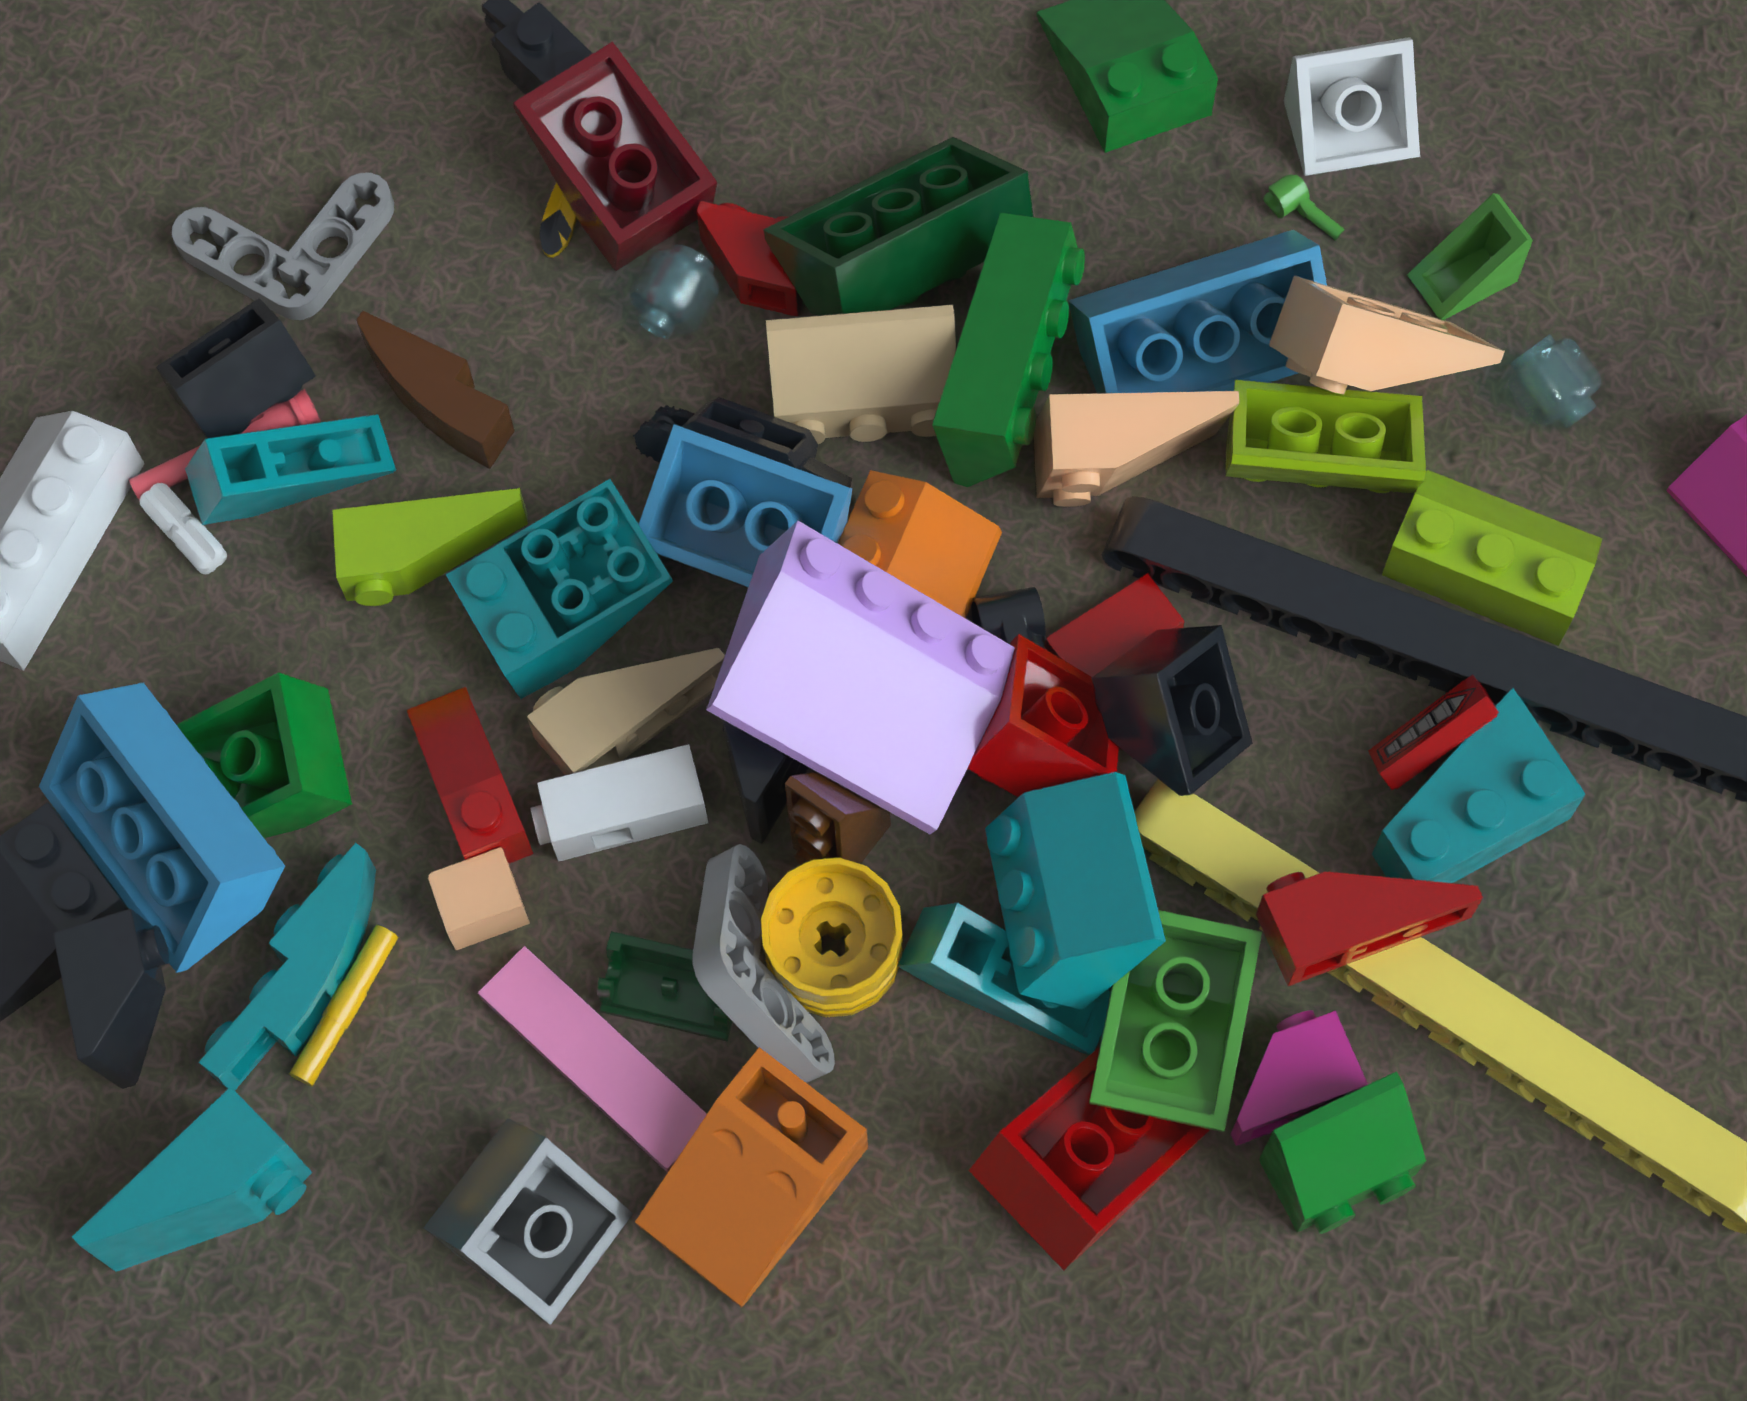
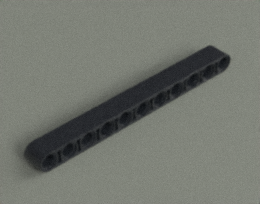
(1431, 642)

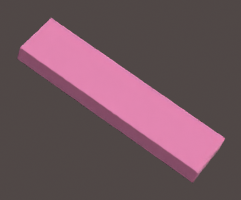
(594, 1057)

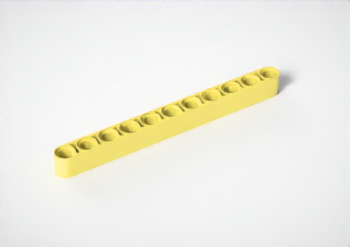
(1473, 1018)

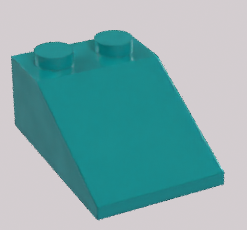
(204, 1184)

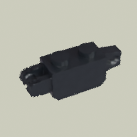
(531, 43)
(740, 428)

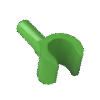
(1292, 194)

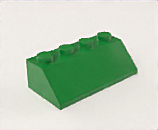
(1007, 346)

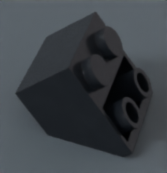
(236, 371)

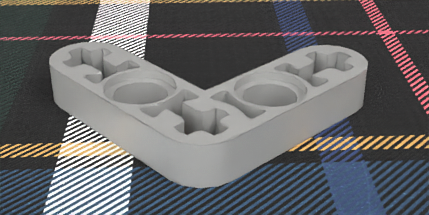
(301, 261)
(735, 978)

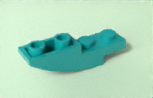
(317, 951)

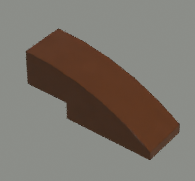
(438, 390)

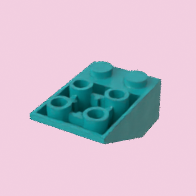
(560, 587)

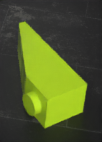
(410, 543)

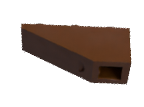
(831, 820)

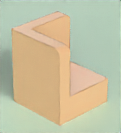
(478, 898)

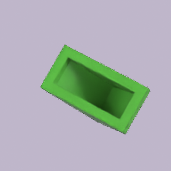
(1473, 259)

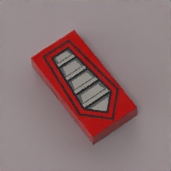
(1433, 732)

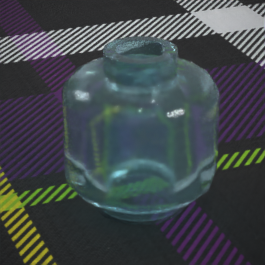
(674, 291)
(1555, 381)

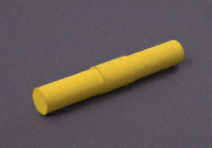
(343, 1005)

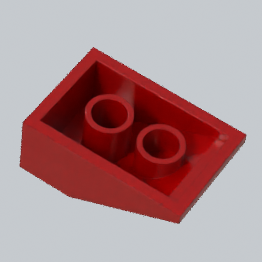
(1078, 1165)

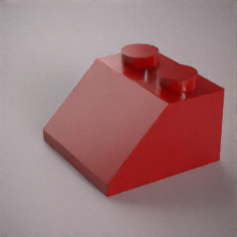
(1044, 726)

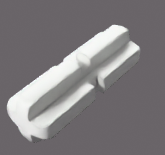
(183, 528)

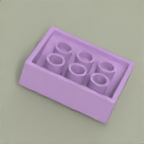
(860, 676)

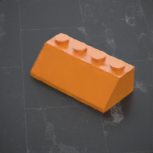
(921, 538)

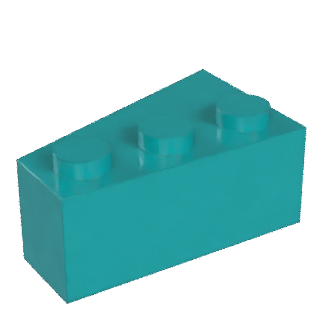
(1481, 802)

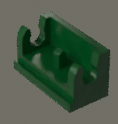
(658, 987)

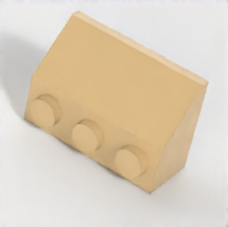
(861, 371)

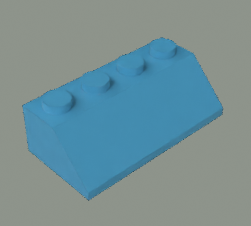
(1195, 321)
(158, 821)

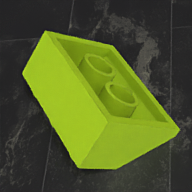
(1326, 437)
(1493, 557)

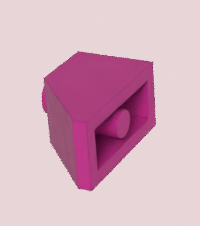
(1300, 1072)

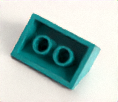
(1074, 889)

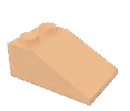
(1368, 342)
(1107, 438)

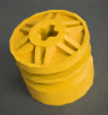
(836, 900)

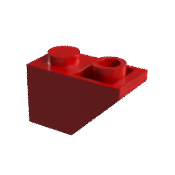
(745, 259)

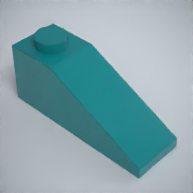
(284, 466)
(973, 964)

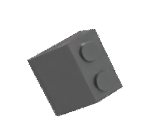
(529, 1219)

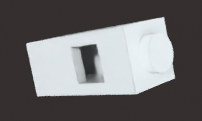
(619, 803)

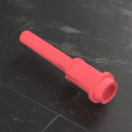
(291, 413)

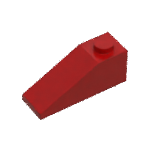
(468, 777)
(1347, 917)

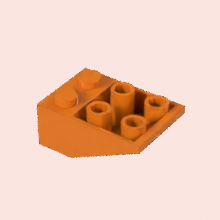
(752, 1177)

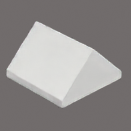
(1353, 106)

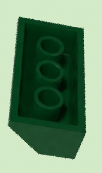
(899, 230)

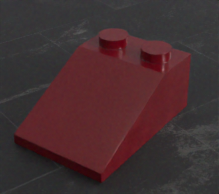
(615, 155)

